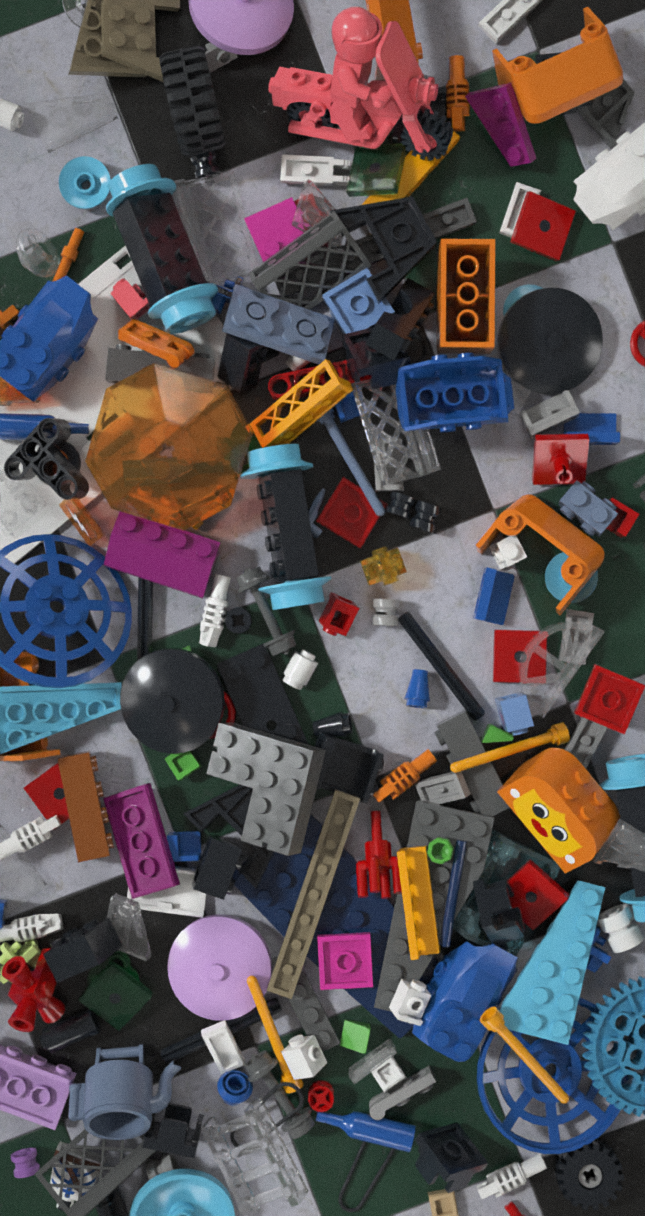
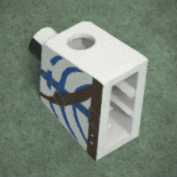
(72, 1175)

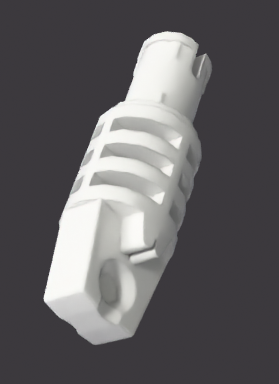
(215, 609)
(28, 836)
(31, 927)
(510, 1176)

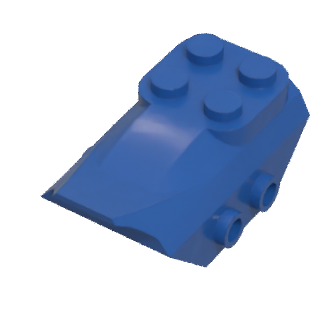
(47, 338)
(453, 393)
(461, 991)

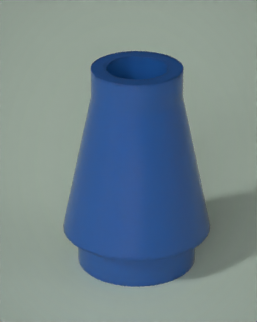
(418, 689)

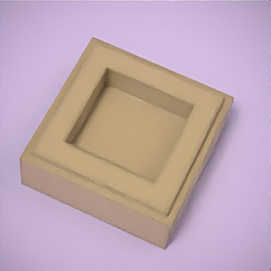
(443, 1203)

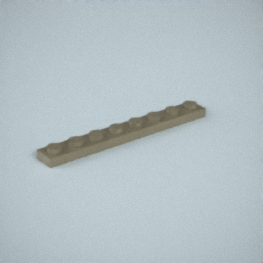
(313, 894)

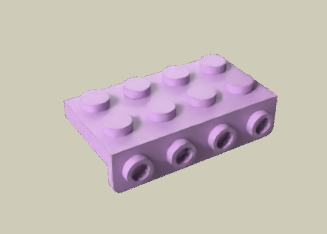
(33, 1087)

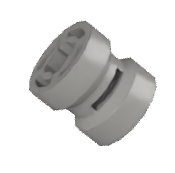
(382, 606)
(156, 1167)

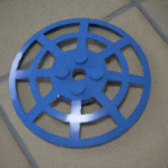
(63, 624)
(567, 1075)

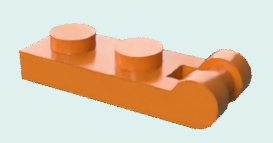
(156, 342)

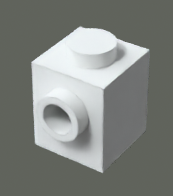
(304, 1056)

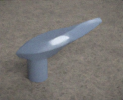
(313, 512)

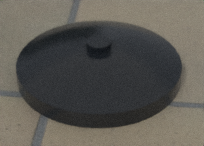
(550, 340)
(172, 700)

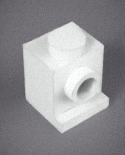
(507, 552)
(410, 1001)

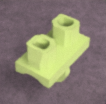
(28, 951)

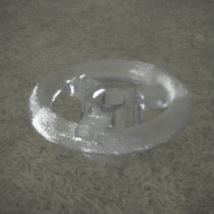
(34, 254)

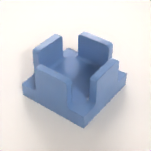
(354, 304)

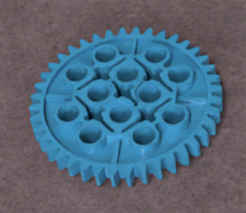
(610, 1066)

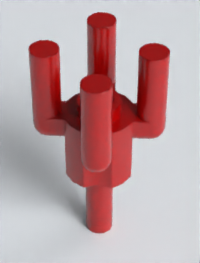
(378, 863)

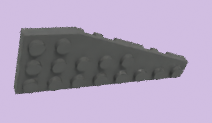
(428, 823)

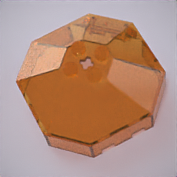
(177, 410)

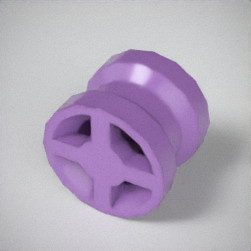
(25, 1162)

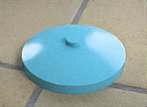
(183, 1194)

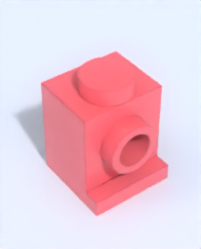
(130, 299)

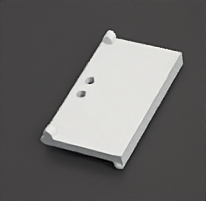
(177, 899)

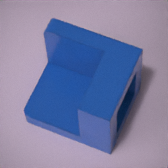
(347, 408)
(185, 845)

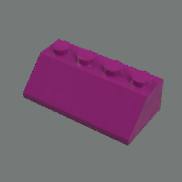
(162, 554)

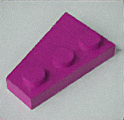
(503, 120)

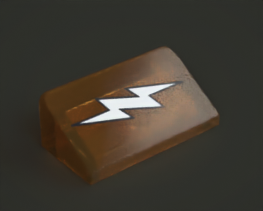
(82, 520)

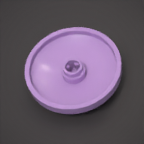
(242, 25)
(213, 963)

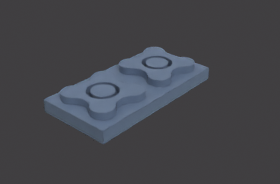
(278, 324)

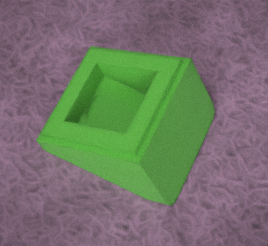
(495, 734)
(355, 1035)

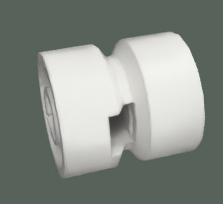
(622, 932)

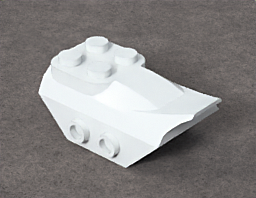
(616, 183)

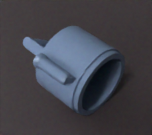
(119, 1094)

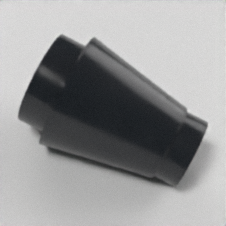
(335, 725)

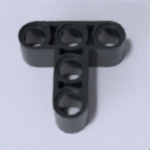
(44, 461)

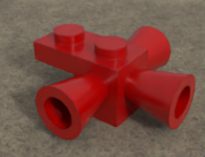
(30, 992)

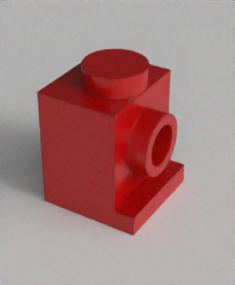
(347, 614)

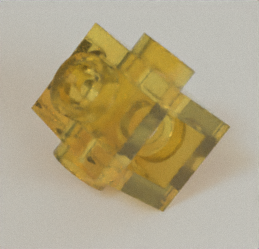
(383, 566)

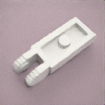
(318, 169)

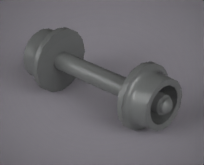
(251, 580)
(259, 1067)

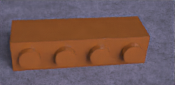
(84, 805)

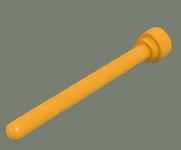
(556, 735)
(494, 1020)
(272, 1033)

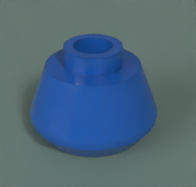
(234, 1087)

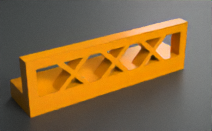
(307, 412)
(418, 901)

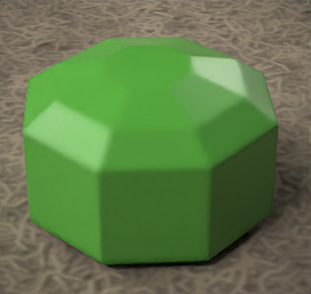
(440, 850)

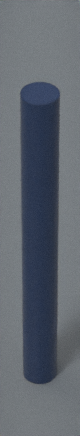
(453, 891)

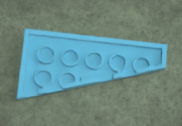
(39, 712)
(551, 982)

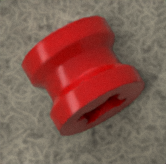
(321, 1101)

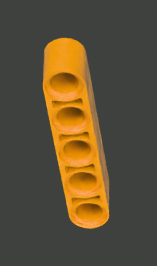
(413, 174)

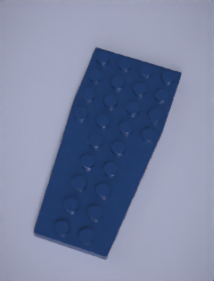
(340, 914)

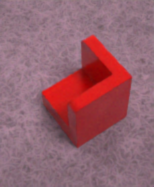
(624, 520)

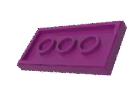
(141, 841)

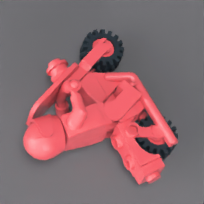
(361, 108)

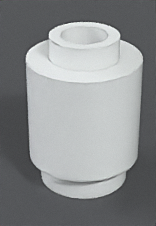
(10, 115)
(300, 669)

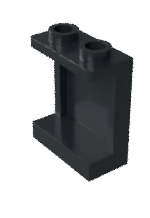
(349, 766)

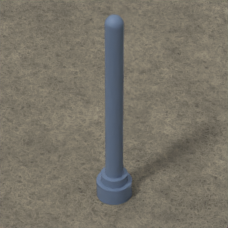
(327, 420)

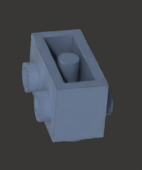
(587, 508)

